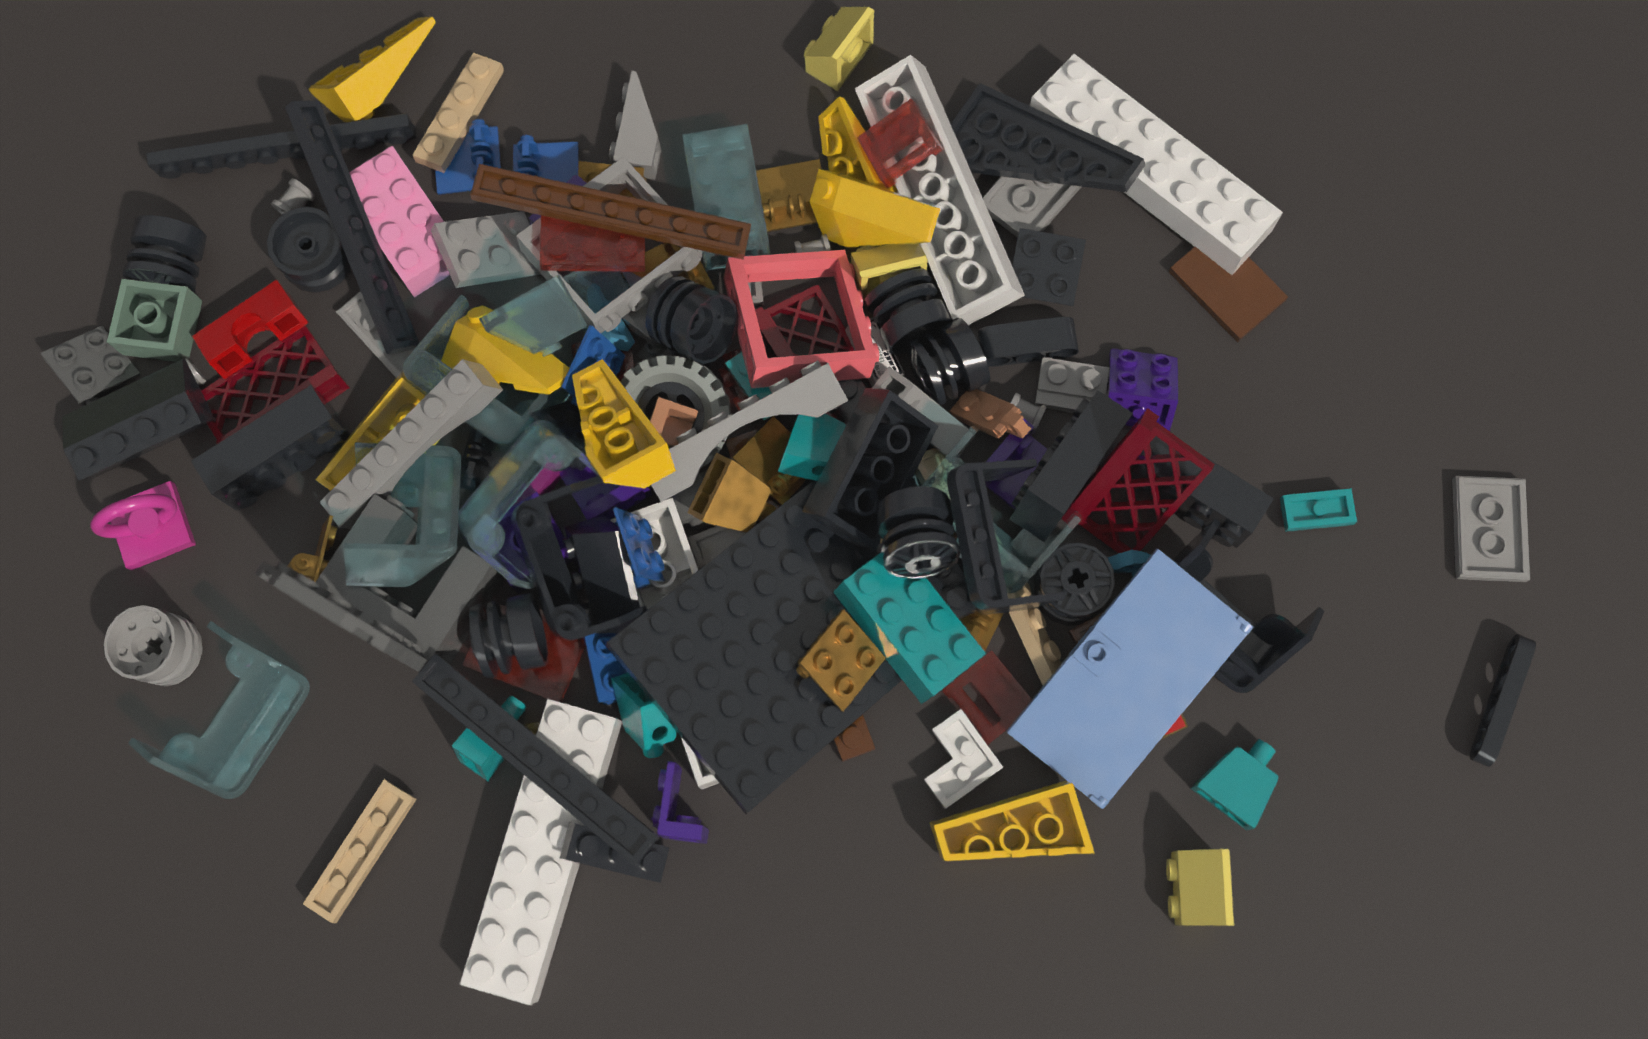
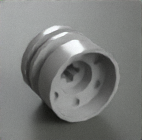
(153, 646)

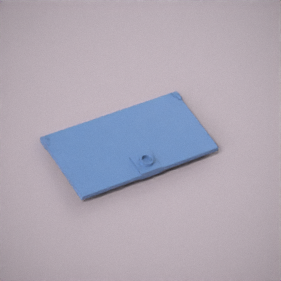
(1129, 678)

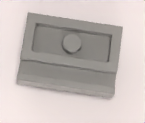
(1067, 383)

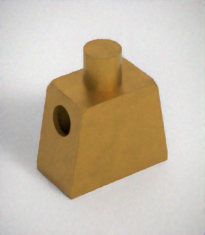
(731, 496)

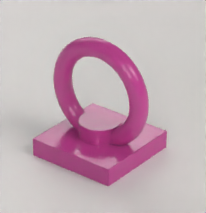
(146, 525)

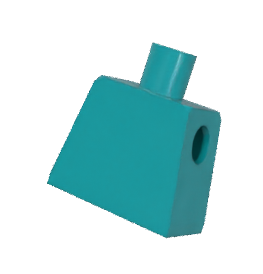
(811, 446)
(641, 717)
(476, 753)
(1240, 784)

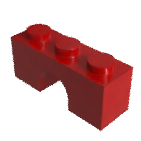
(227, 338)

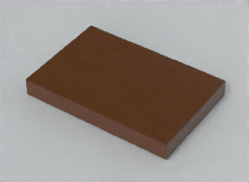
(1234, 300)

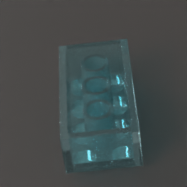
(726, 184)

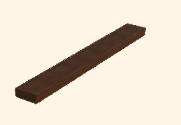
(610, 211)

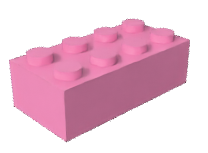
(401, 219)

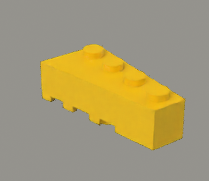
(1021, 826)

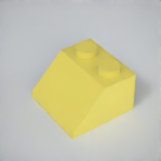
(841, 45)
(878, 264)
(1200, 887)

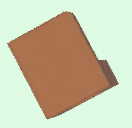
(672, 420)

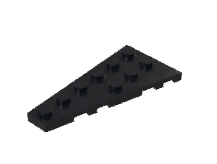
(1027, 144)

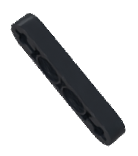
(1502, 700)

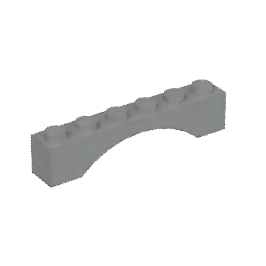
(808, 396)
(449, 404)

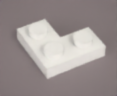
(970, 762)

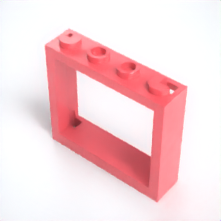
(775, 267)

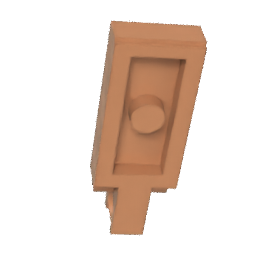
(989, 414)

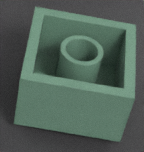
(154, 320)

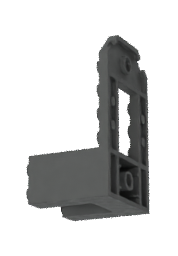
(372, 613)

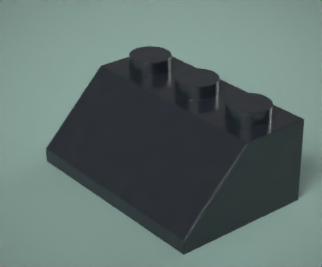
(601, 570)

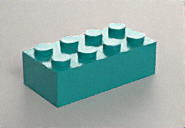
(909, 627)

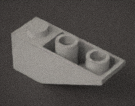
(637, 134)
(949, 428)

